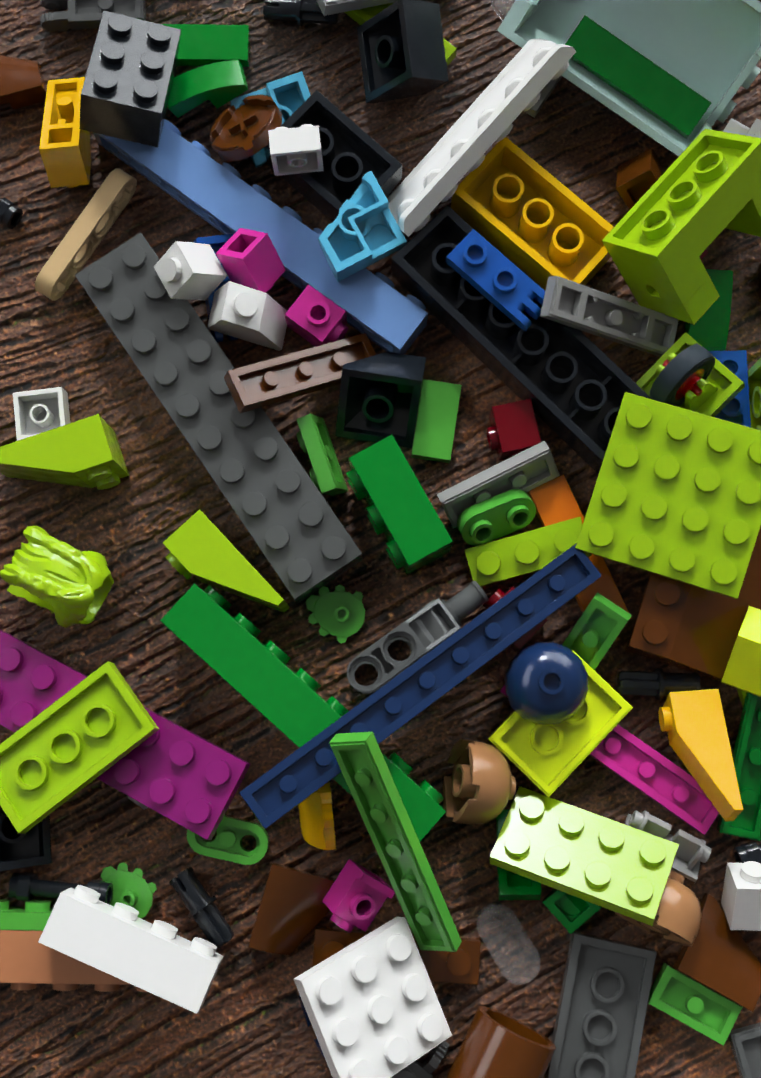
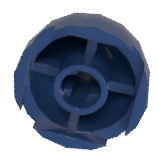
(546, 683)

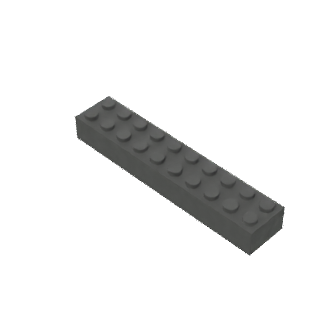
(237, 449)

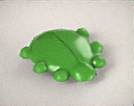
(337, 612)
(130, 888)

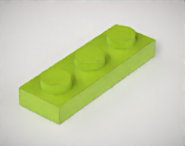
(522, 552)

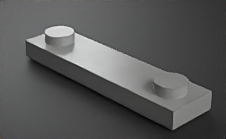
(608, 316)

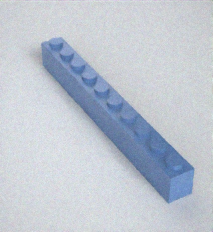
(229, 203)

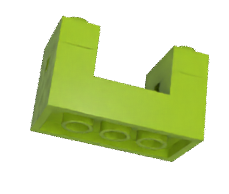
(681, 214)

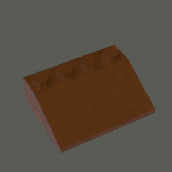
(691, 624)

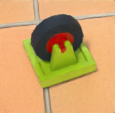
(691, 379)

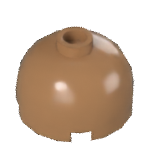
(478, 783)
(677, 914)

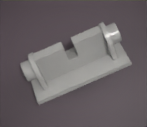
(690, 849)

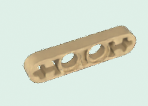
(85, 234)

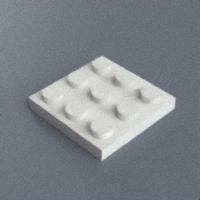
(373, 1005)

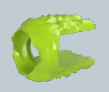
(58, 577)

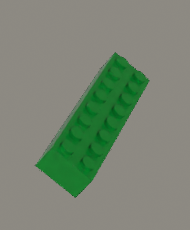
(277, 691)

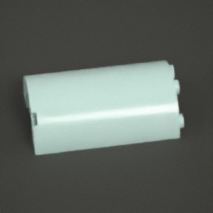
(698, 42)

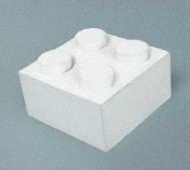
(295, 150)
(40, 411)

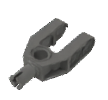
(420, 632)

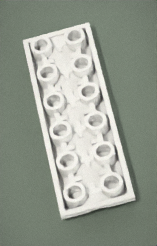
(481, 125)

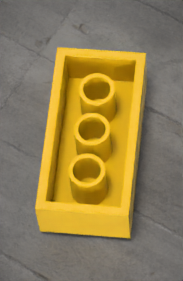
(532, 217)

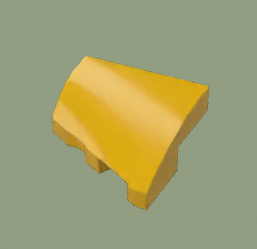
(317, 819)

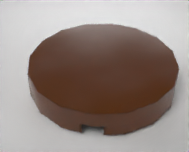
(245, 130)

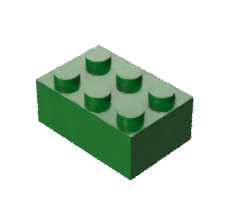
(398, 506)

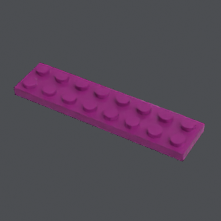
(167, 772)

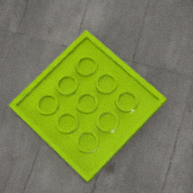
(677, 496)

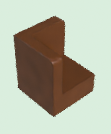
(637, 176)

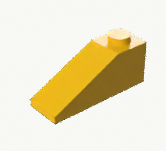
(62, 144)
(702, 743)

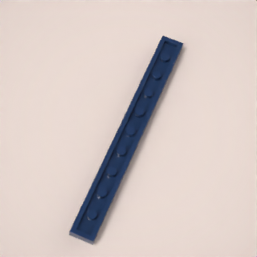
(422, 683)

